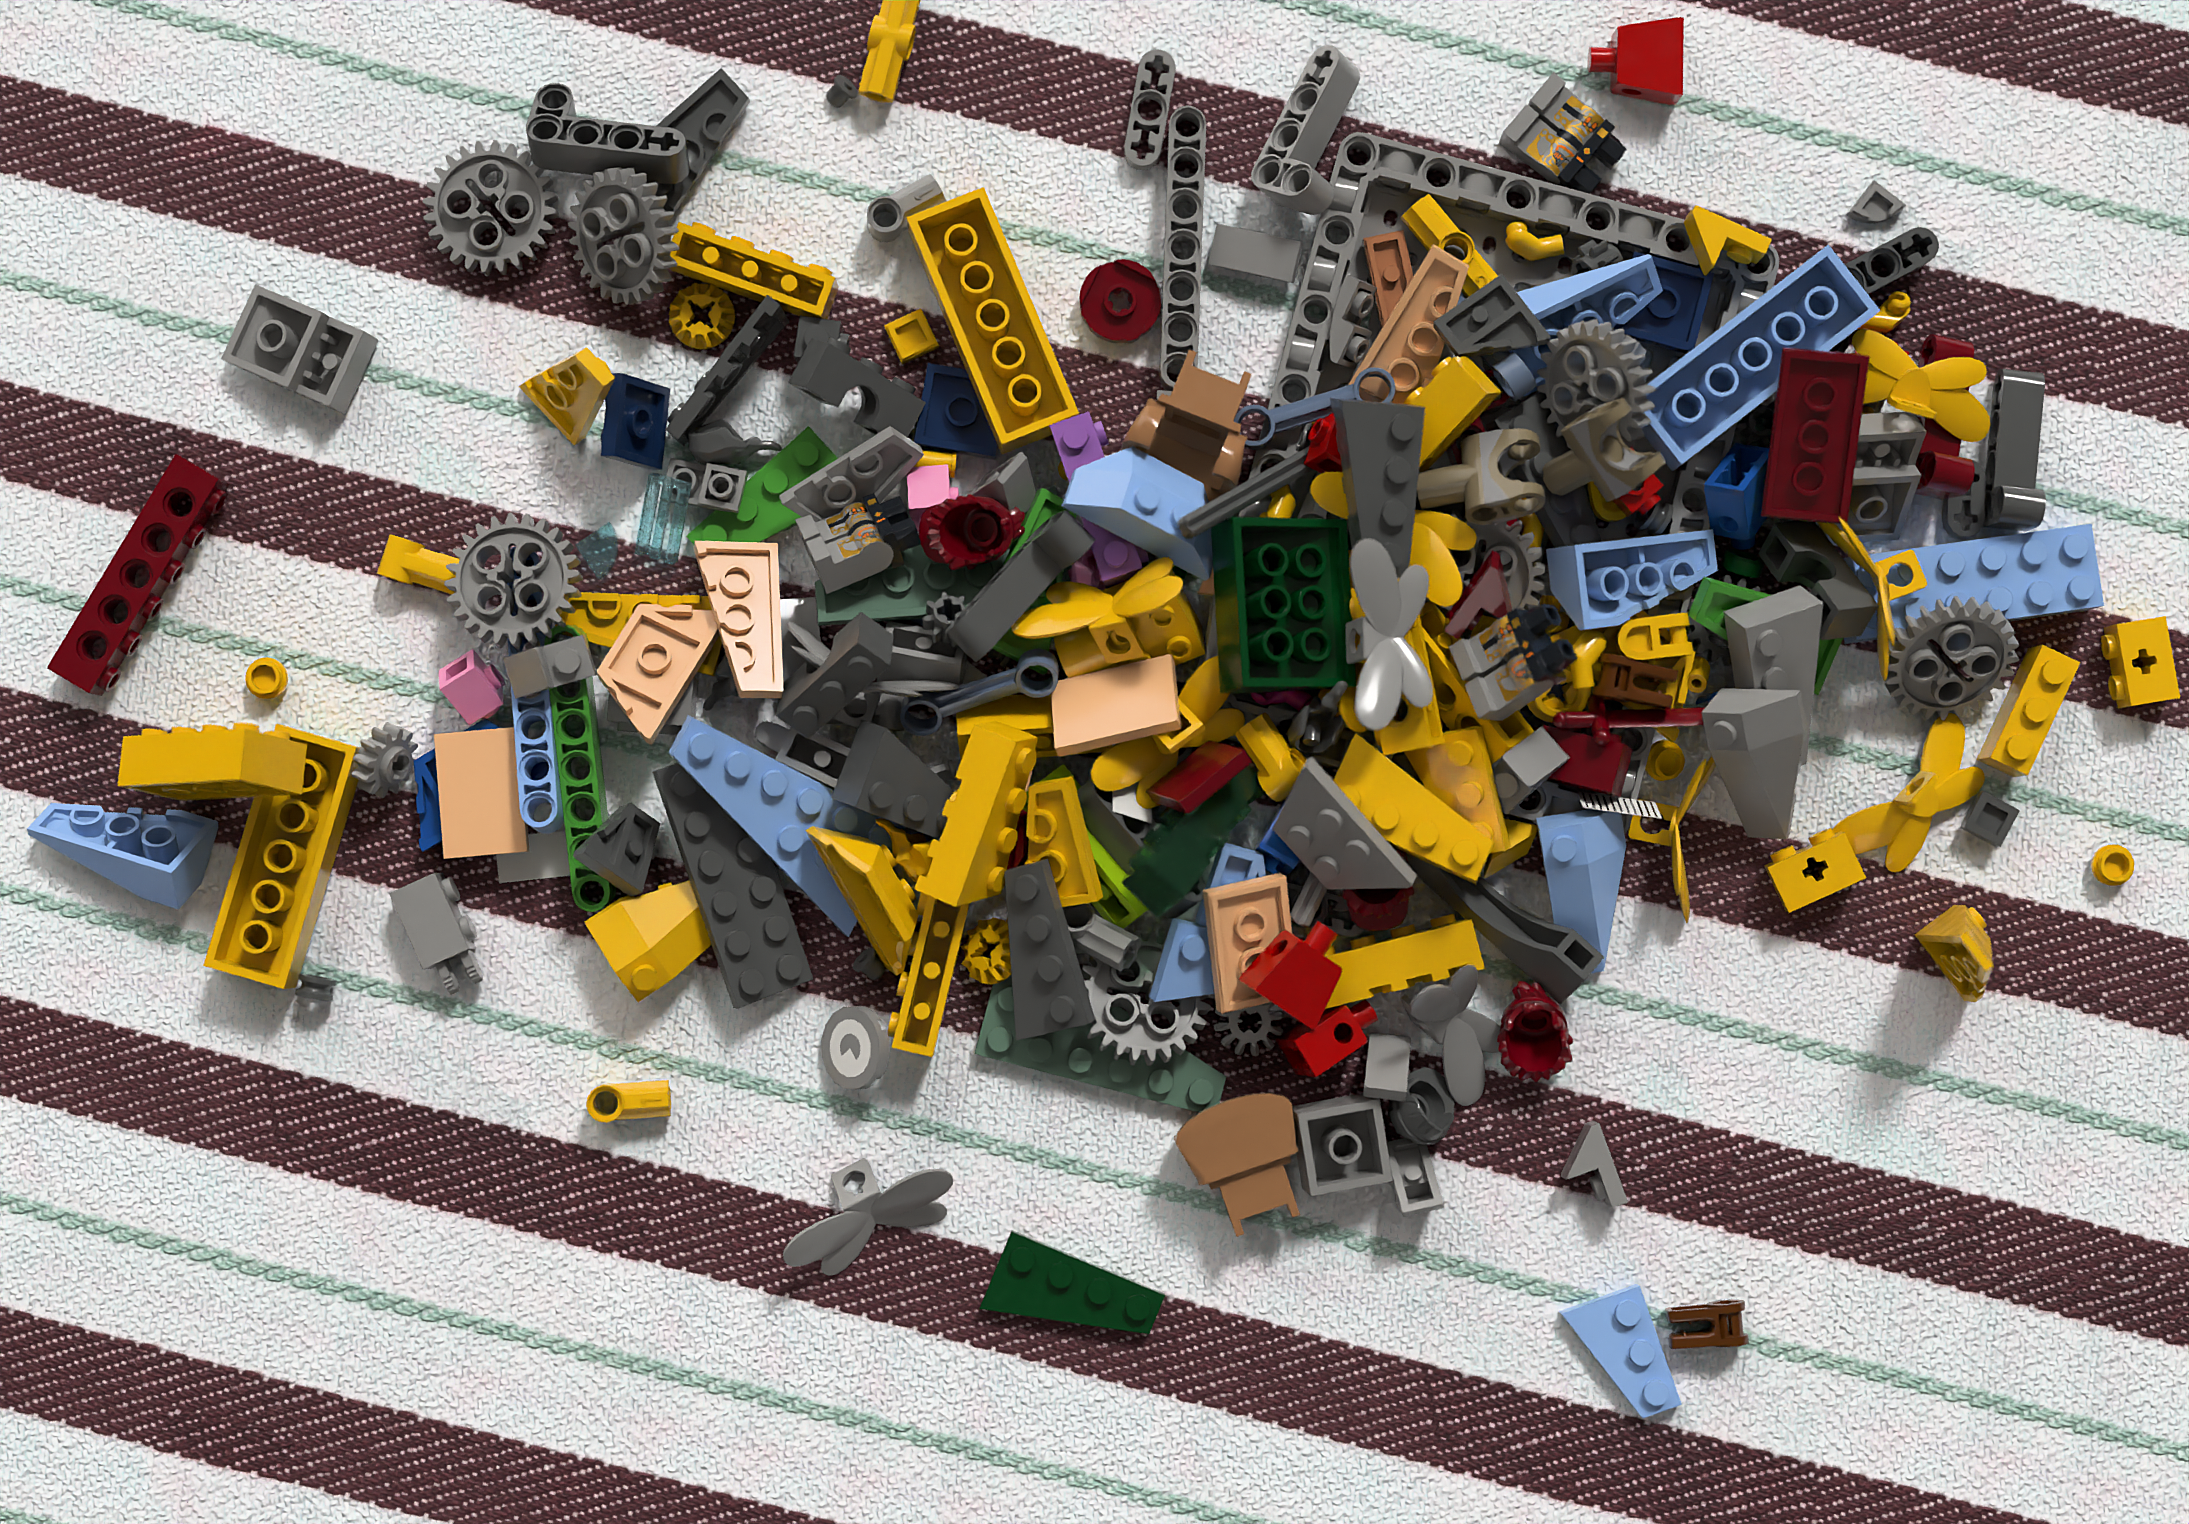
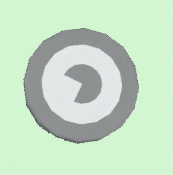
(855, 1047)

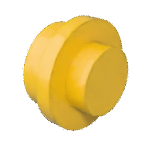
(266, 678)
(1664, 760)
(2112, 865)

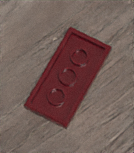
(1814, 435)

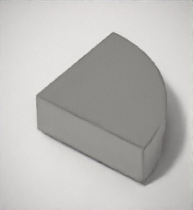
(1875, 205)

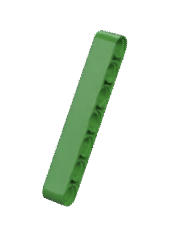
(572, 787)

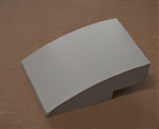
(300, 349)
(1884, 475)

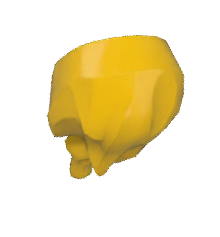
(908, 850)

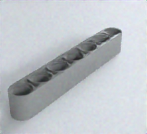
(1182, 230)

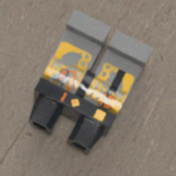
(1561, 136)
(858, 541)
(1513, 661)

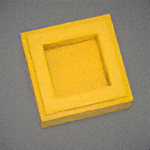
(911, 336)

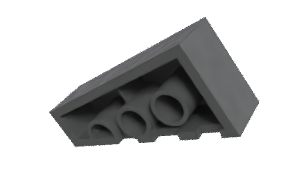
(1380, 471)

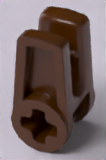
(1617, 681)
(1717, 1333)

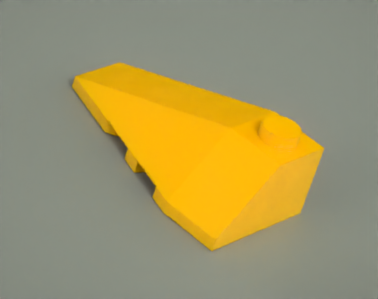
(651, 936)
(1960, 949)

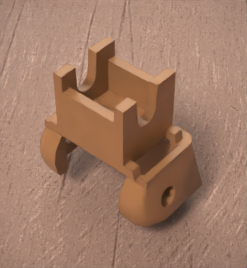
(1196, 428)
(1243, 1153)

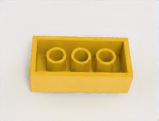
(212, 763)

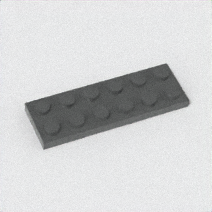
(734, 892)

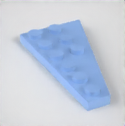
(776, 809)

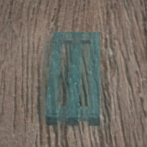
(648, 515)

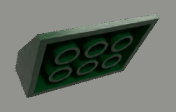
(1281, 604)

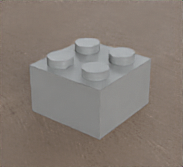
(1341, 1144)

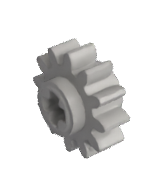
(384, 759)

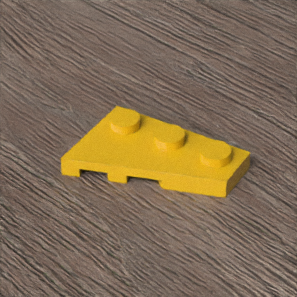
(571, 392)
(1464, 780)
(1060, 835)

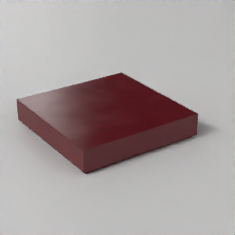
(1199, 776)

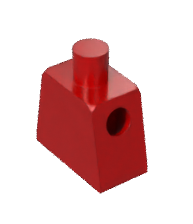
(1644, 60)
(1296, 973)
(1317, 1050)

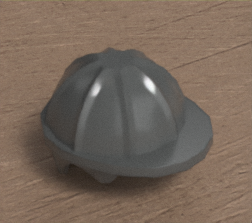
(1426, 1110)

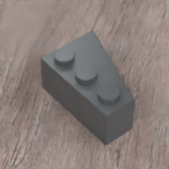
(892, 782)

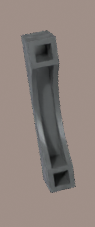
(1544, 951)

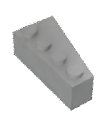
(1777, 645)

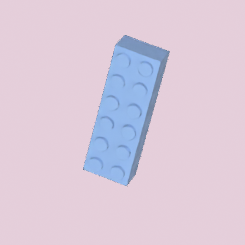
(1742, 359)
(2015, 573)

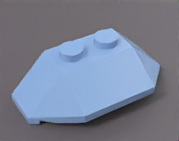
(1143, 504)

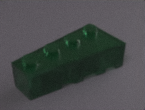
(1186, 842)

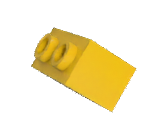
(2145, 641)
(1799, 889)

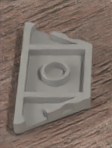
(1336, 837)

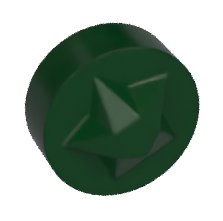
(1742, 564)

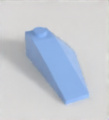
(1602, 294)
(1618, 578)
(144, 853)
(1583, 871)

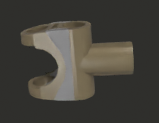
(1599, 455)
(1484, 480)

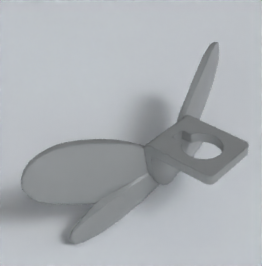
(1390, 612)
(873, 691)
(1462, 1032)
(843, 1236)

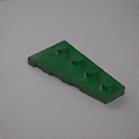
(1062, 1287)

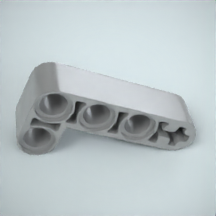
(1303, 131)

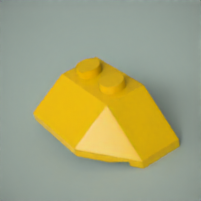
(872, 892)

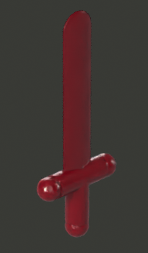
(1601, 719)

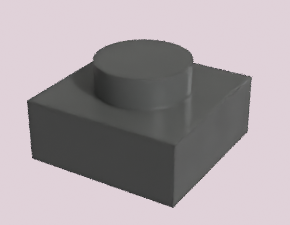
(1989, 818)

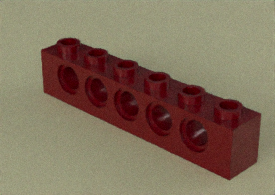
(117, 585)

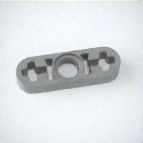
(1165, 83)

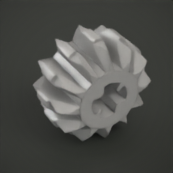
(1247, 1034)

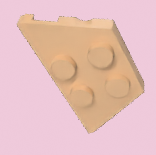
(656, 662)

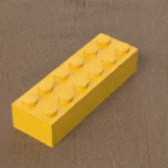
(991, 319)
(285, 868)

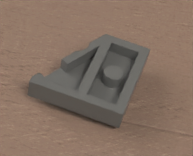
(1491, 322)
(622, 848)

